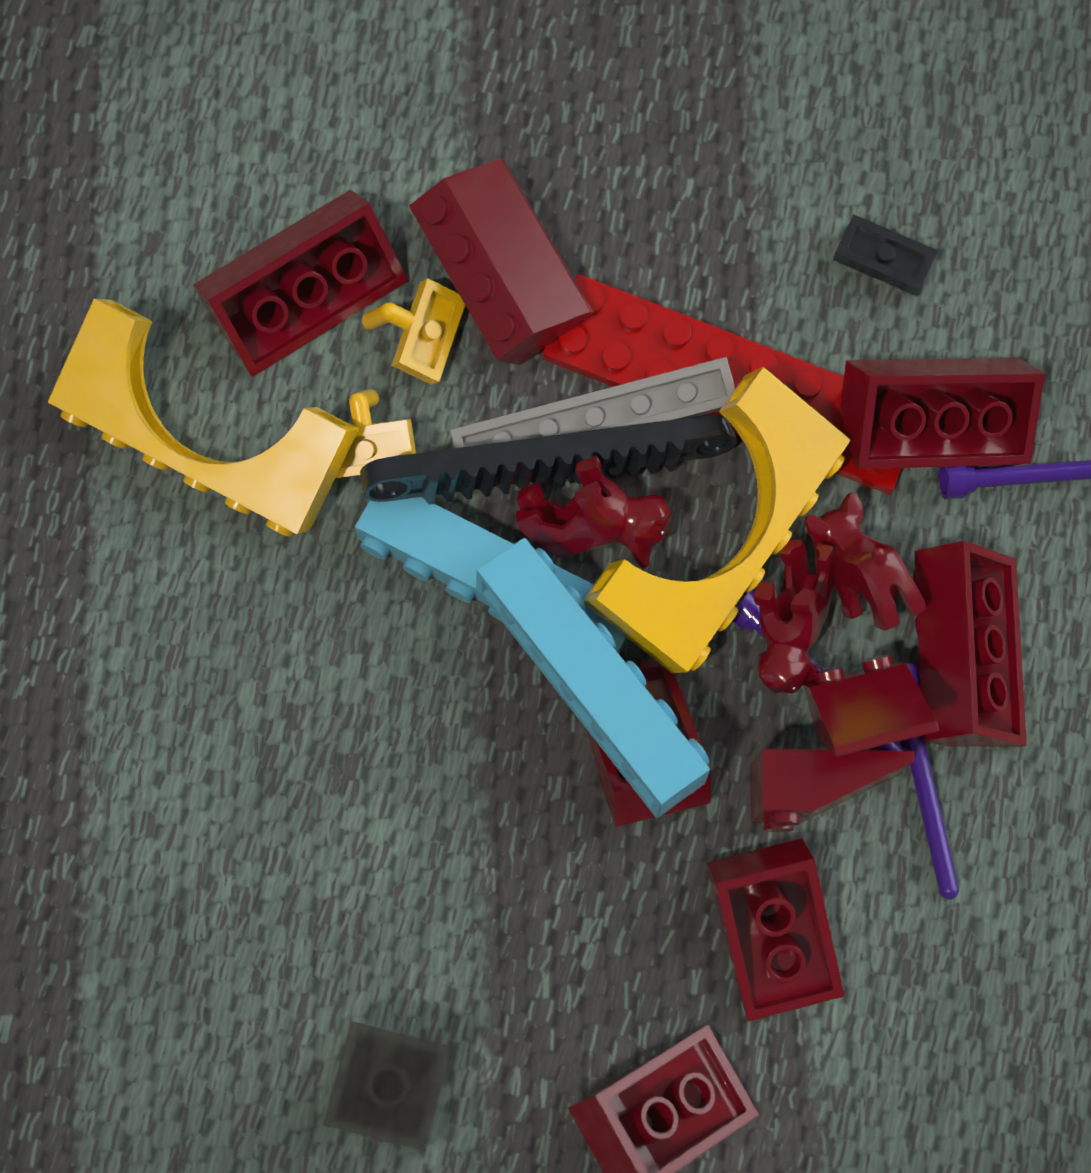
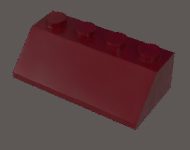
(501, 261)
(301, 282)
(941, 412)
(970, 646)

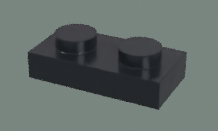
(885, 255)

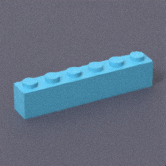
(445, 548)
(592, 676)

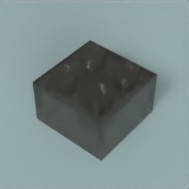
(388, 1086)

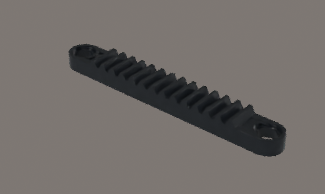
(545, 459)

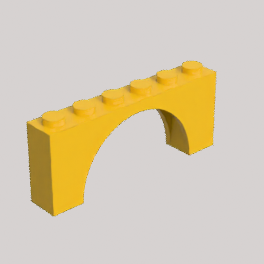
(107, 389)
(791, 457)

